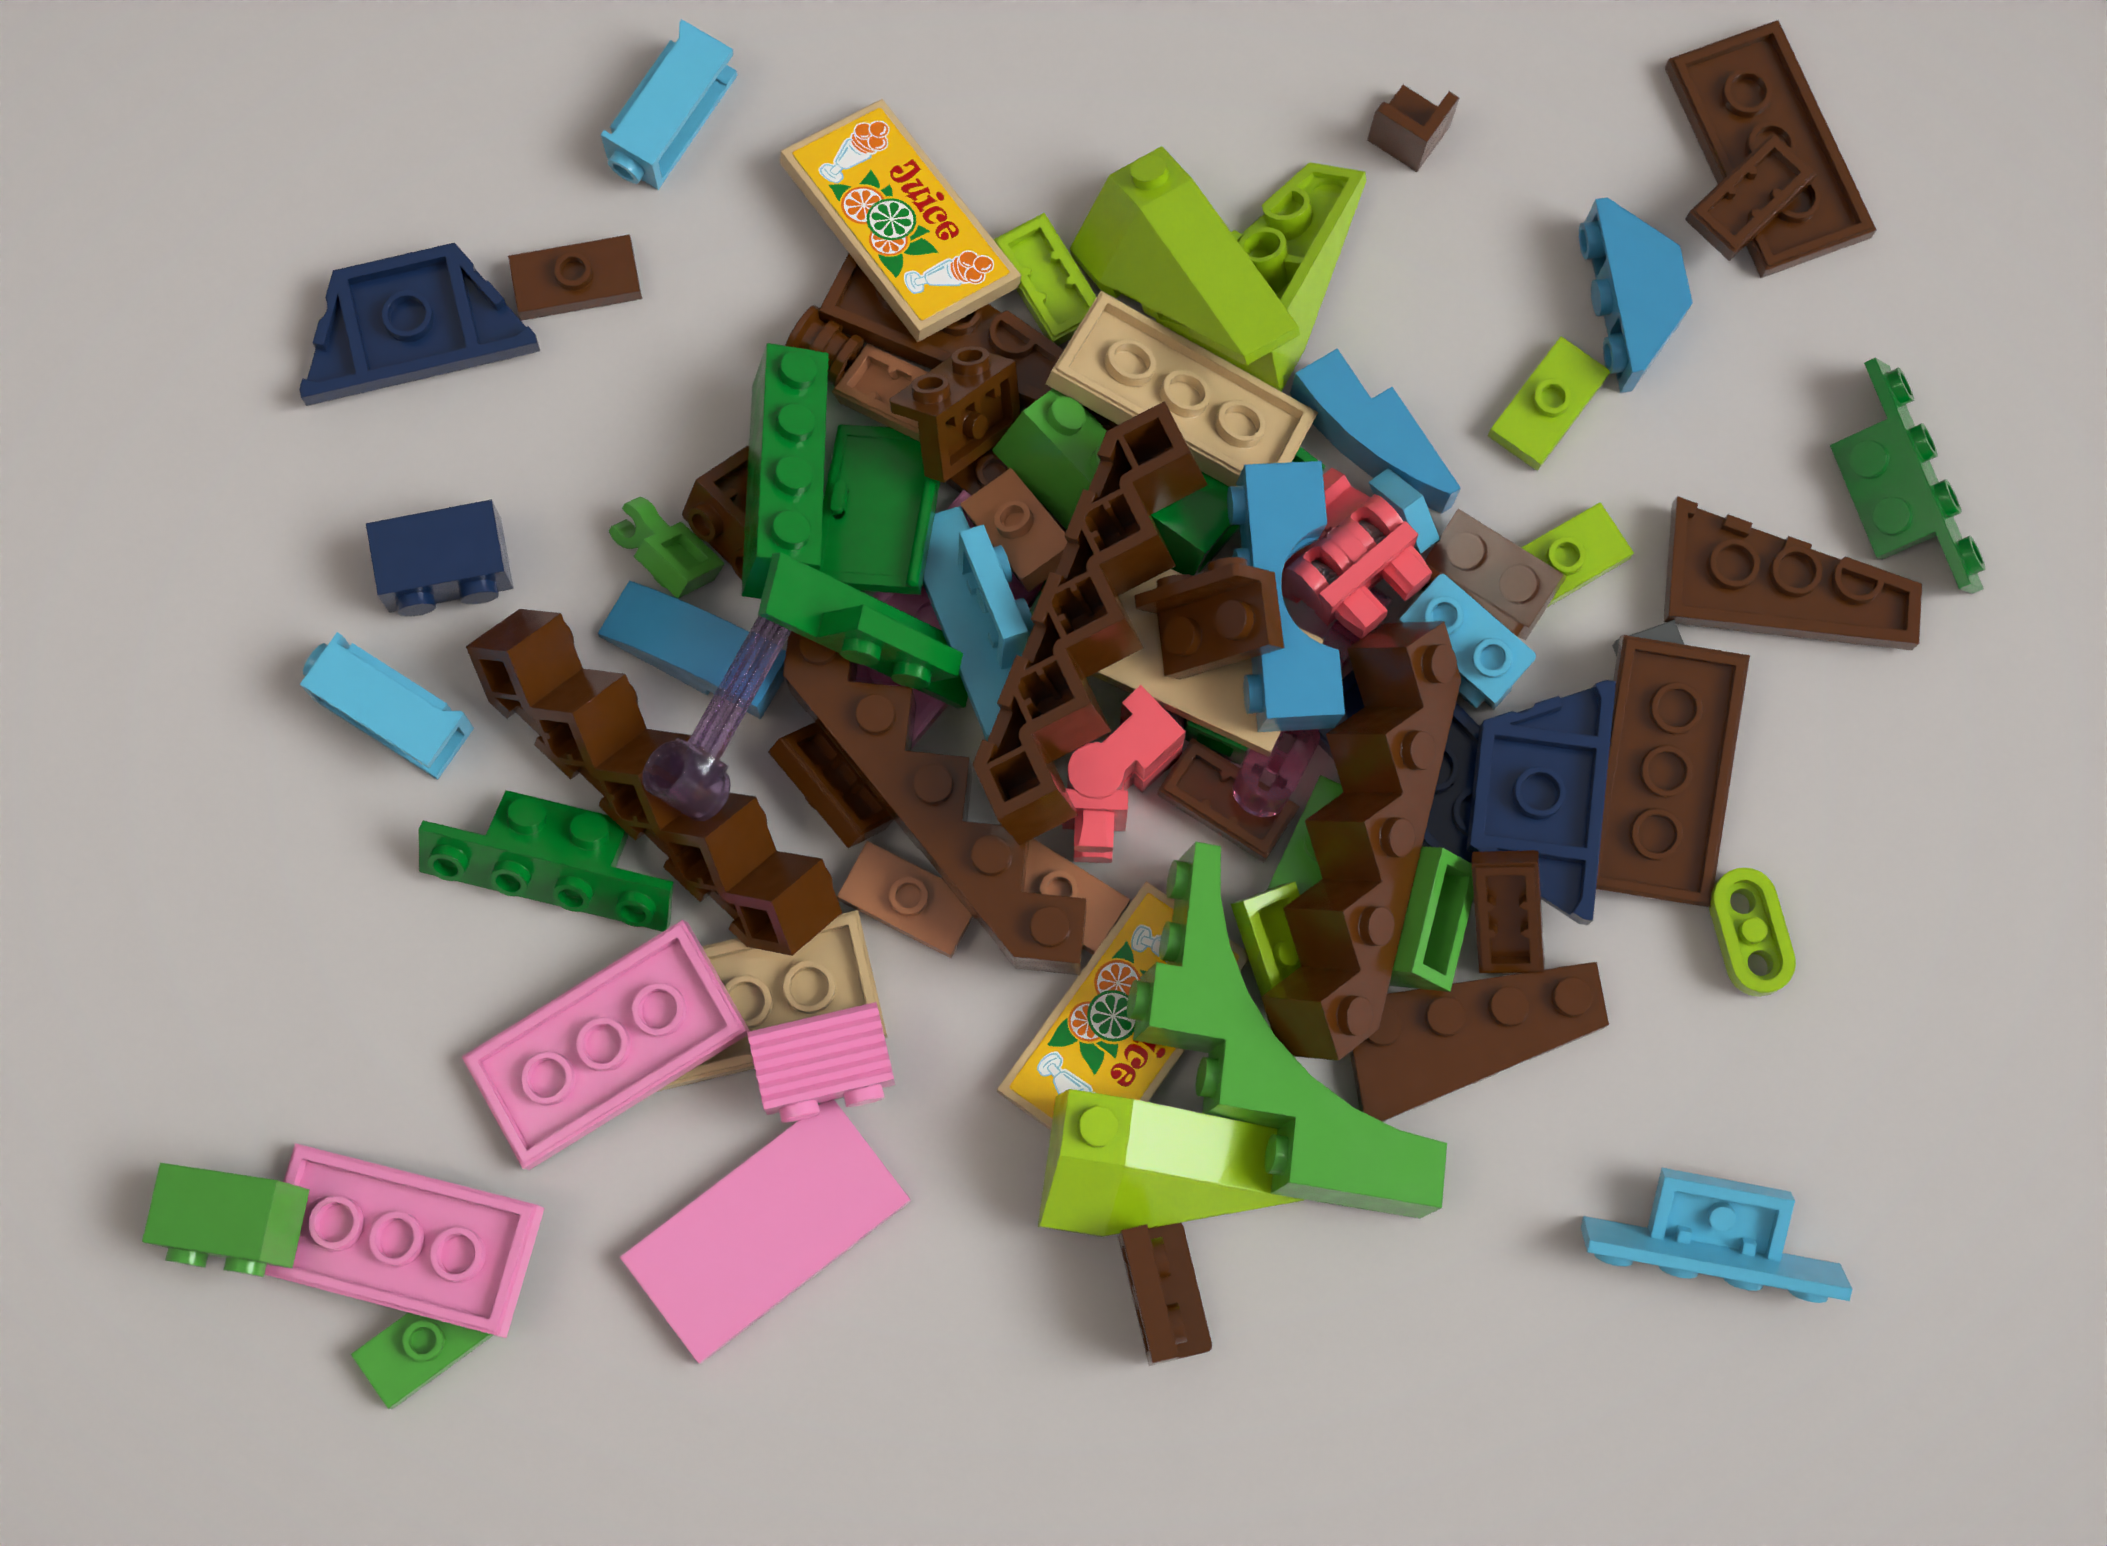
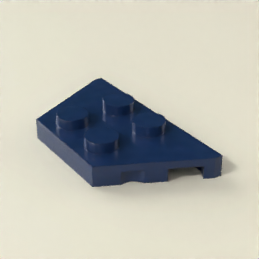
(409, 323)
(1545, 789)

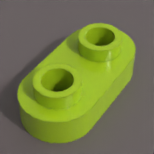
(1757, 932)

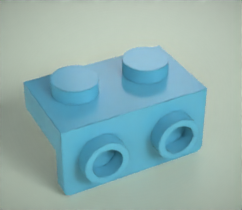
(1485, 650)

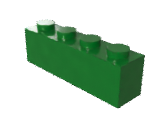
(785, 462)

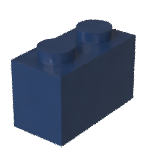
(439, 558)

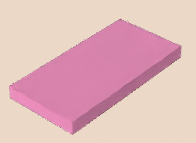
(605, 1045)
(765, 1230)
(410, 1241)

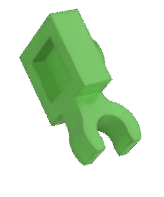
(668, 552)

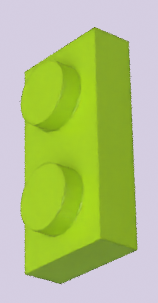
(1268, 934)

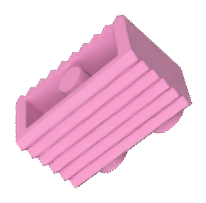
(821, 1062)

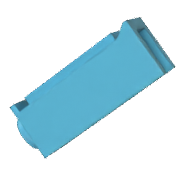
(669, 107)
(385, 705)

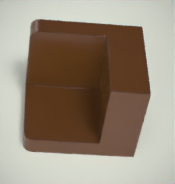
(1411, 126)

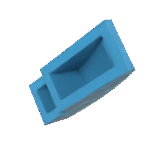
(1373, 431)
(683, 641)

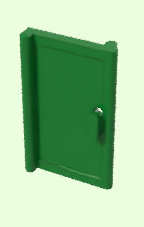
(886, 511)

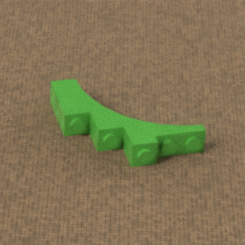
(1202, 1005)

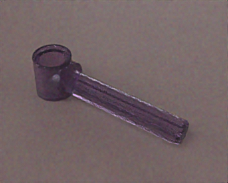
(691, 772)

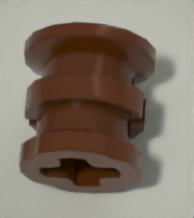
(826, 337)

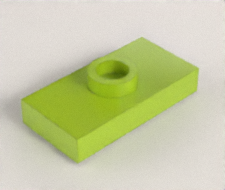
(1049, 278)
(1549, 403)
(1582, 549)

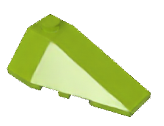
(1296, 253)
(1174, 255)
(1149, 1164)

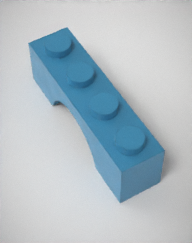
(1279, 514)

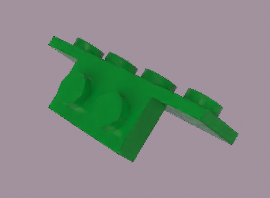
(1896, 484)
(862, 629)
(549, 857)

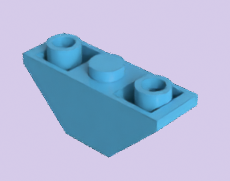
(1636, 288)

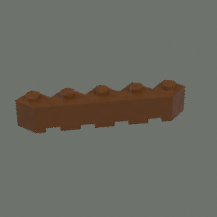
(1082, 622)
(596, 729)
(931, 805)
(1367, 841)

